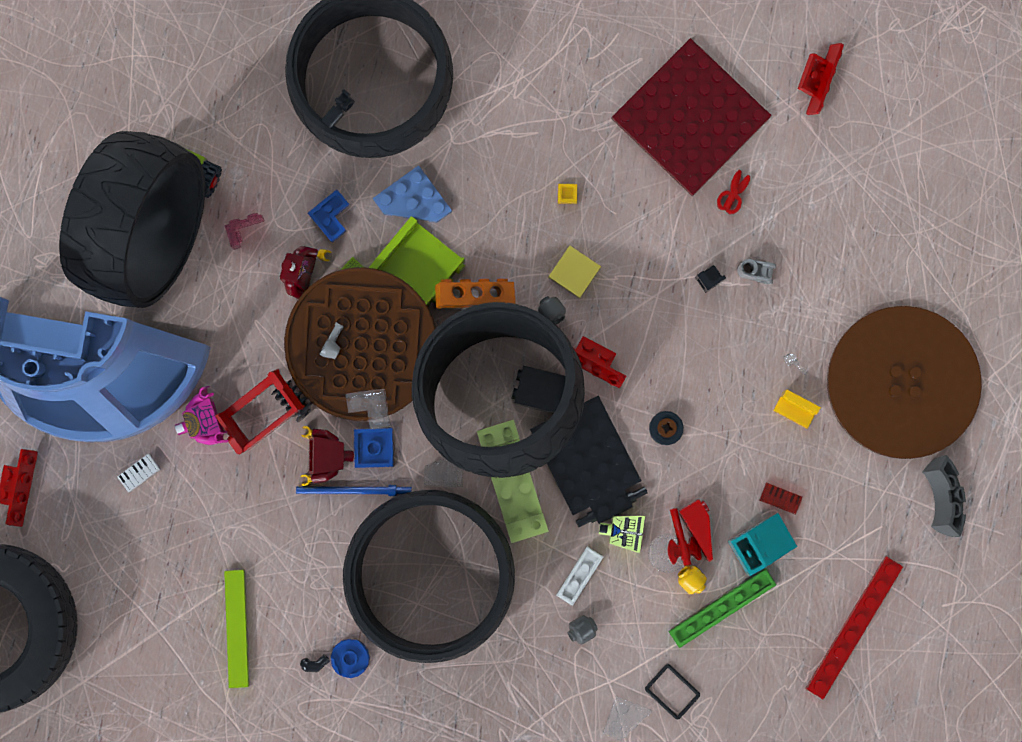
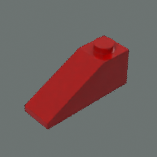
(698, 523)

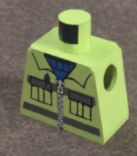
(624, 531)

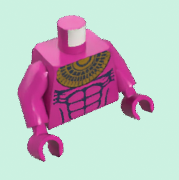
(201, 420)

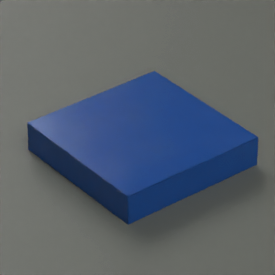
(373, 448)

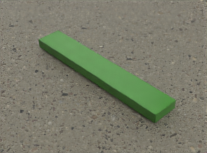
(722, 608)

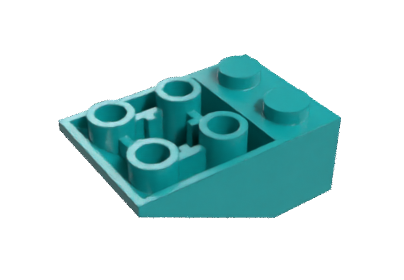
(762, 544)

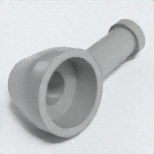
(330, 348)

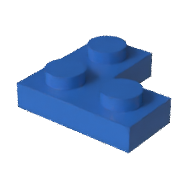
(325, 215)

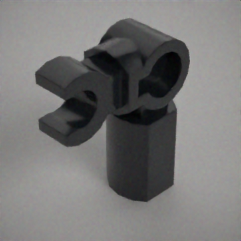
(343, 103)

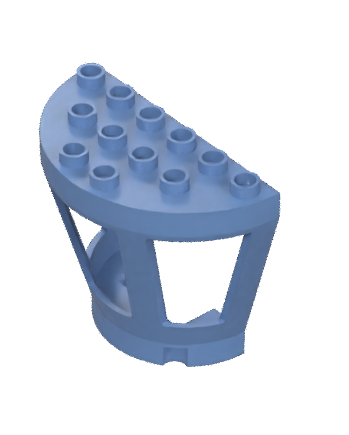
(94, 377)

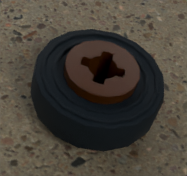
(659, 427)

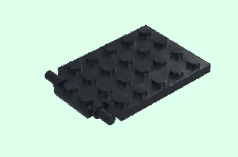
(595, 468)

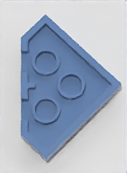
(413, 197)

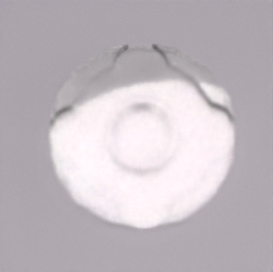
(659, 556)

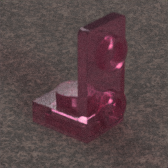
(235, 224)

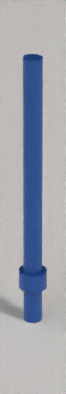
(391, 490)

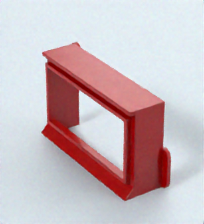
(236, 437)

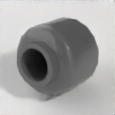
(552, 309)
(582, 629)

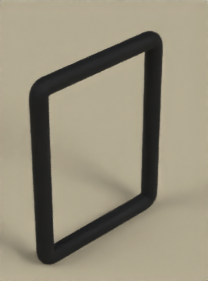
(683, 680)

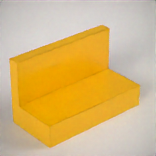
(796, 408)

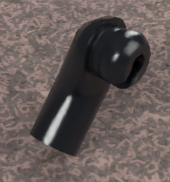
(314, 666)

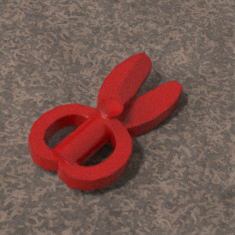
(735, 189)

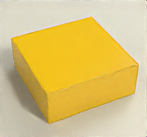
(567, 193)

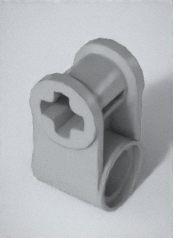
(760, 271)

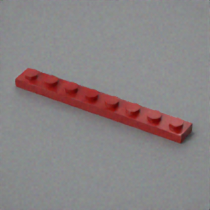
(854, 627)

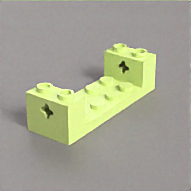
(514, 493)

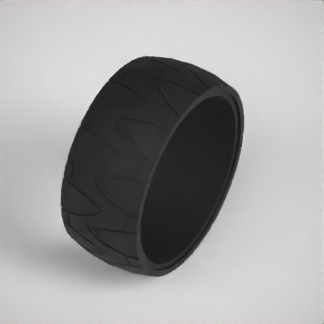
(327, 16)
(132, 218)
(468, 329)
(366, 619)

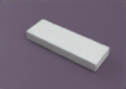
(579, 575)

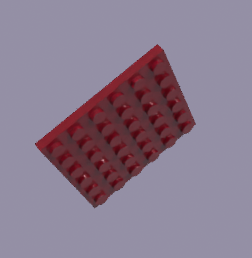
(691, 117)

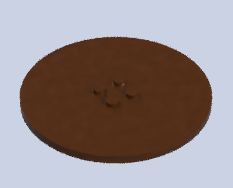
(379, 341)
(904, 382)

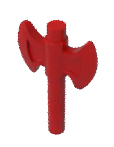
(682, 549)

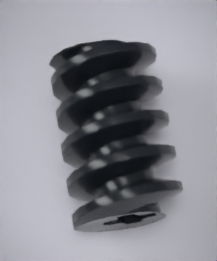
(303, 412)

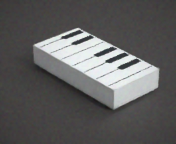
(138, 473)

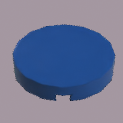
(350, 658)

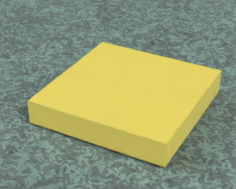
(574, 271)

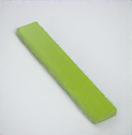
(236, 629)

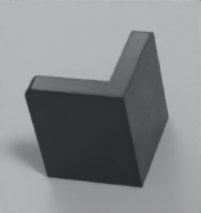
(709, 278)

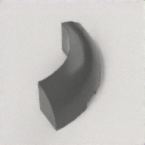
(947, 495)

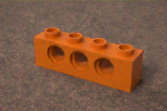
(446, 299)

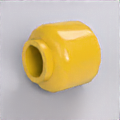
(692, 579)

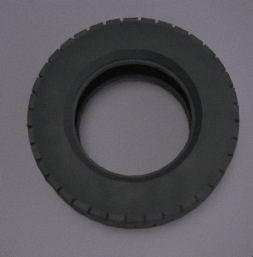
(50, 625)

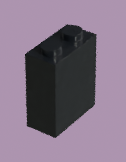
(538, 389)

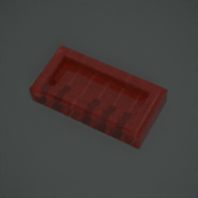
(780, 498)

